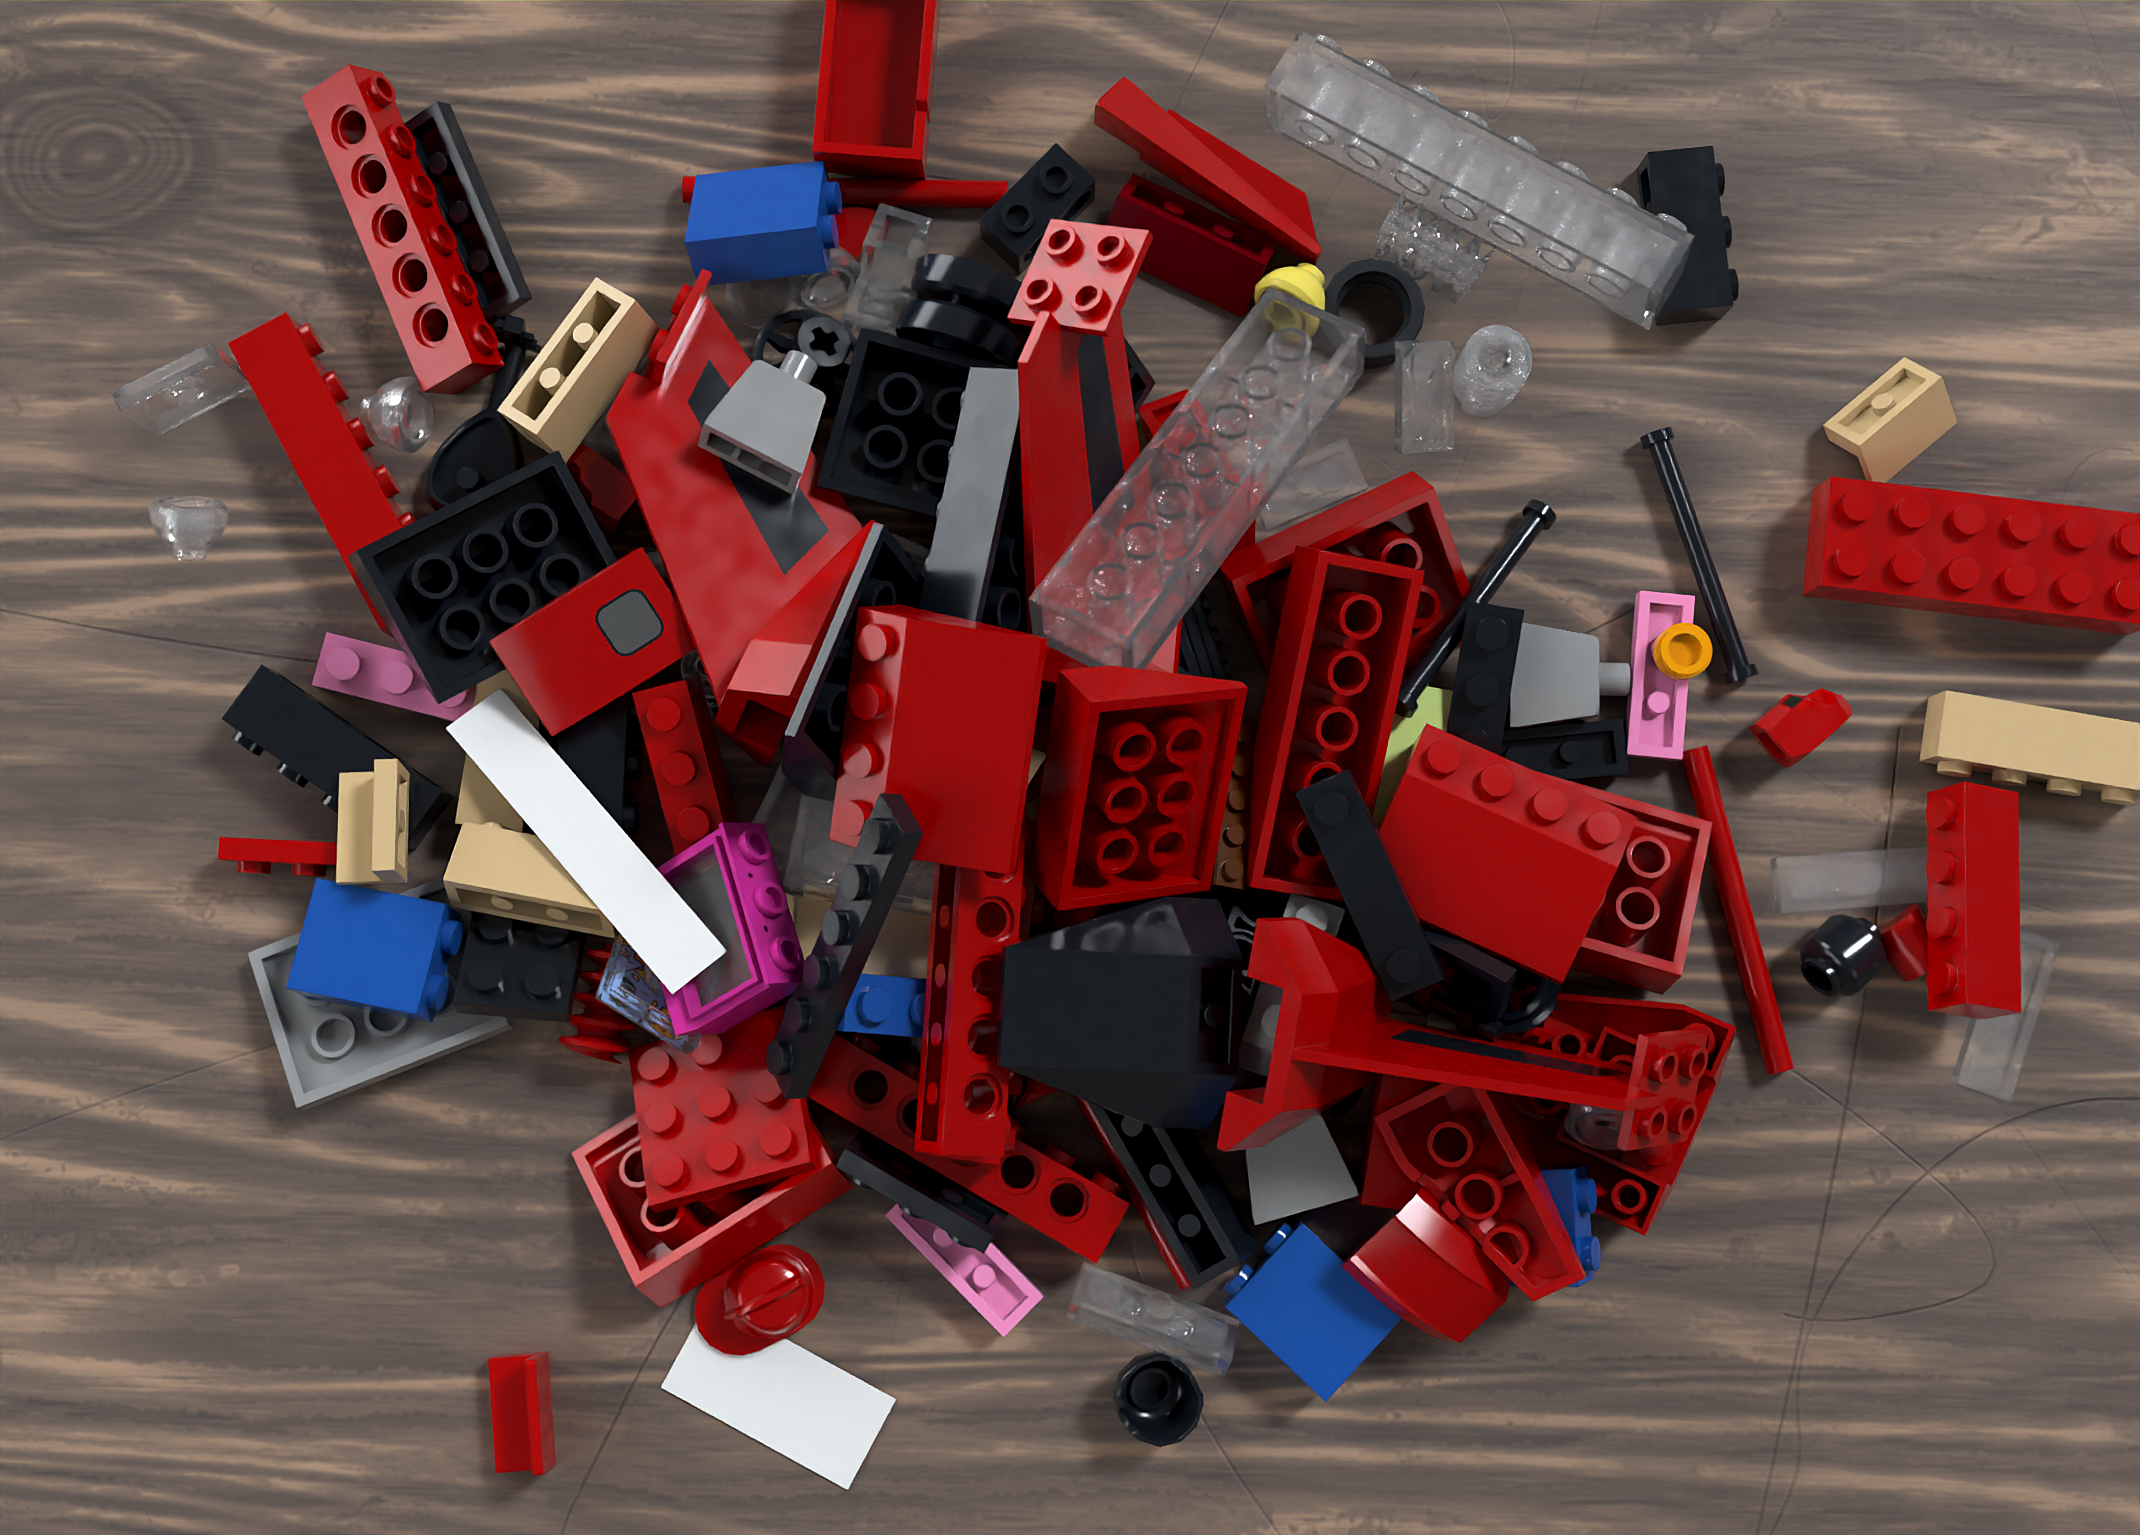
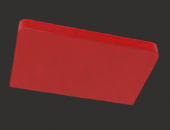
(522, 1413)

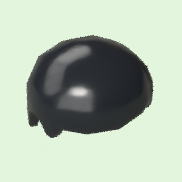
(1158, 1399)

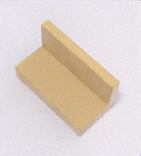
(1893, 420)
(373, 825)

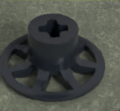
(819, 338)

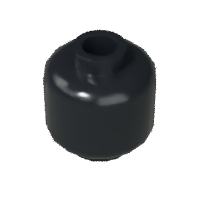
(1842, 955)

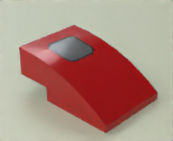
(595, 642)

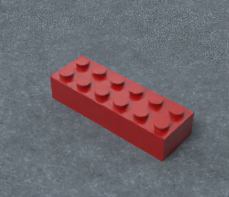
(1974, 555)
(1326, 705)

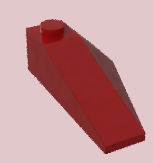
(1483, 1174)

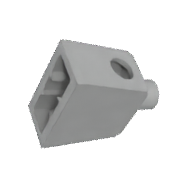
(768, 420)
(1560, 678)
(1295, 1173)

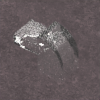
(887, 268)

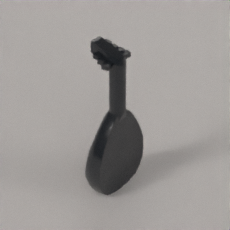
(487, 443)

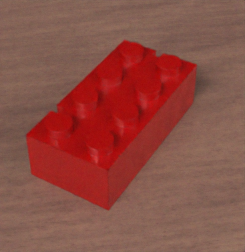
(876, 87)

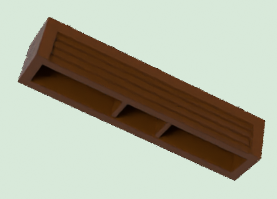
(1232, 850)

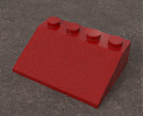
(1387, 524)
(945, 722)
(1133, 785)
(1501, 852)
(1652, 899)
(692, 1242)

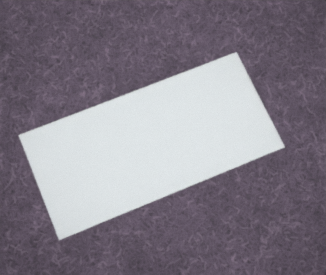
(785, 1402)

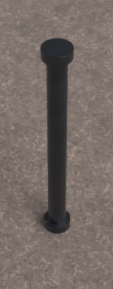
(1537, 517)
(1699, 555)

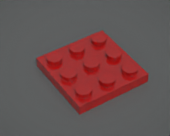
(716, 1116)

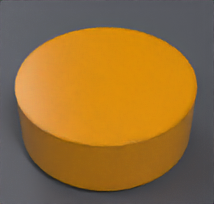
(1682, 651)

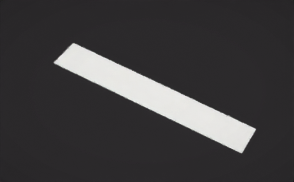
(587, 841)

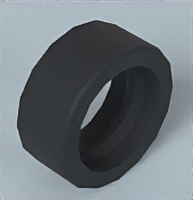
(1393, 278)

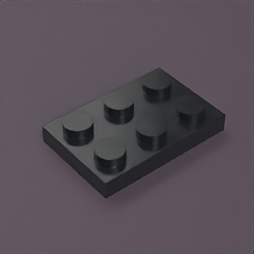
(519, 969)

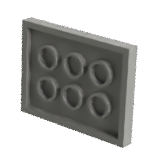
(343, 1048)

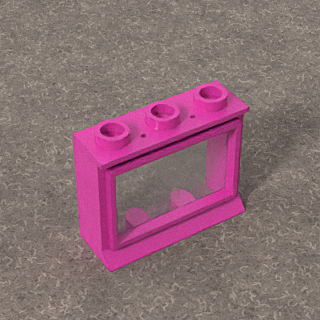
(741, 900)

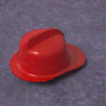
(759, 1299)

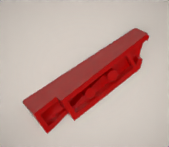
(1210, 168)

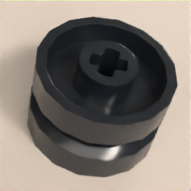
(961, 308)

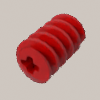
(598, 1023)

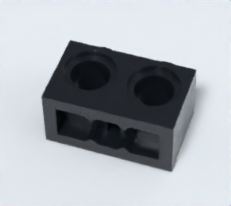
(1049, 190)

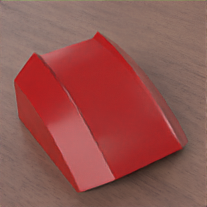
(1429, 1271)

